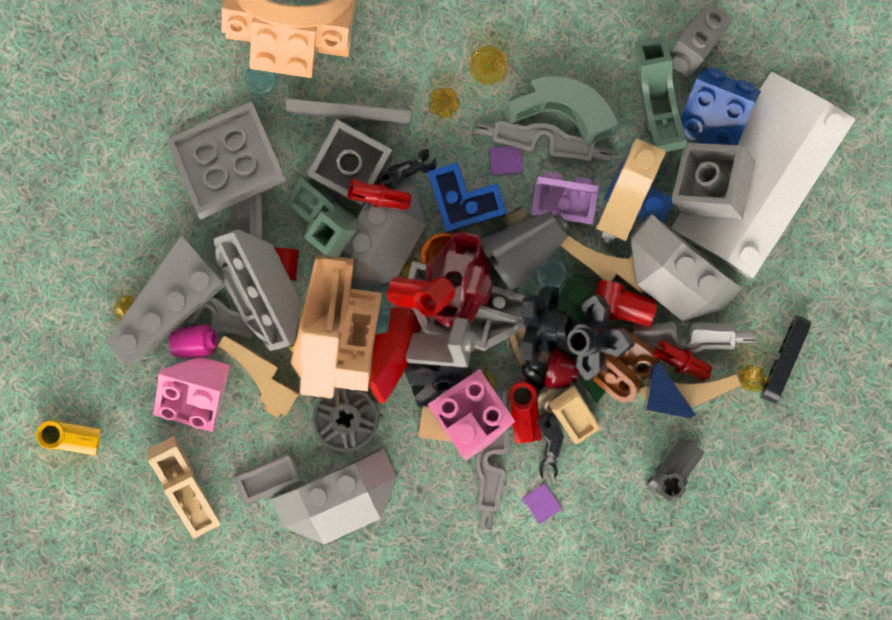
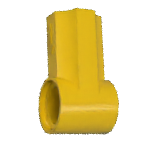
(72, 437)

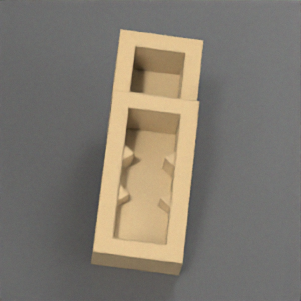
(630, 189)
(602, 265)
(702, 391)
(275, 395)
(182, 487)

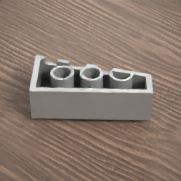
(167, 300)

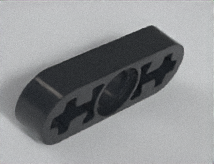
(789, 352)

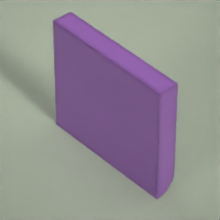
(505, 160)
(542, 503)

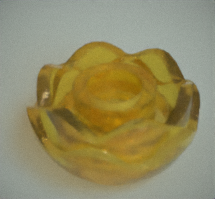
(490, 55)

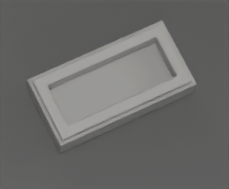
(267, 478)

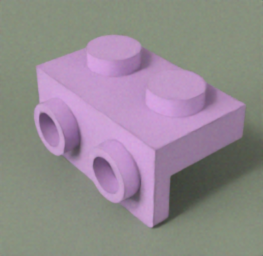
(571, 199)

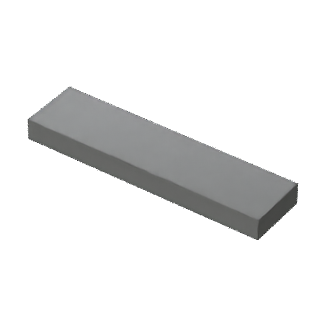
(348, 112)

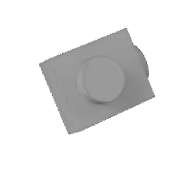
(698, 40)
(443, 349)

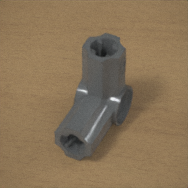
(673, 473)

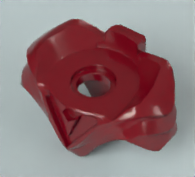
(465, 257)

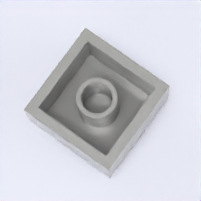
(346, 157)
(713, 180)

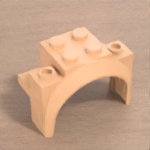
(289, 36)
(335, 330)

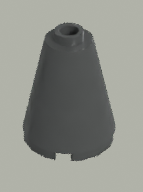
(525, 247)

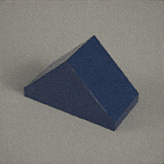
(664, 396)

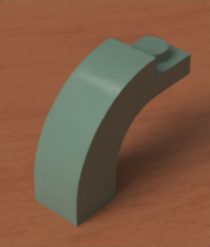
(658, 94)
(570, 98)
(329, 218)

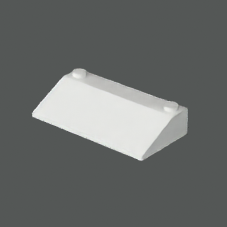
(791, 141)

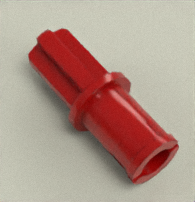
(378, 195)
(682, 361)

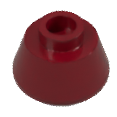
(560, 369)

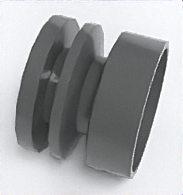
(362, 427)

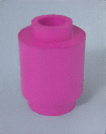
(193, 341)

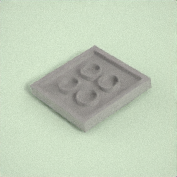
(226, 160)

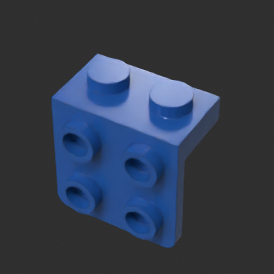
(718, 108)

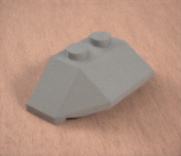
(384, 240)
(678, 272)
(259, 287)
(493, 321)
(339, 499)

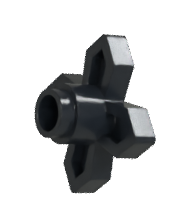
(543, 323)
(593, 338)
(432, 380)

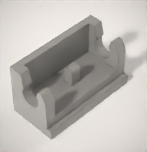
(249, 216)

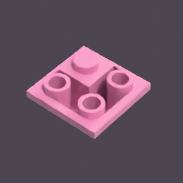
(192, 392)
(471, 414)

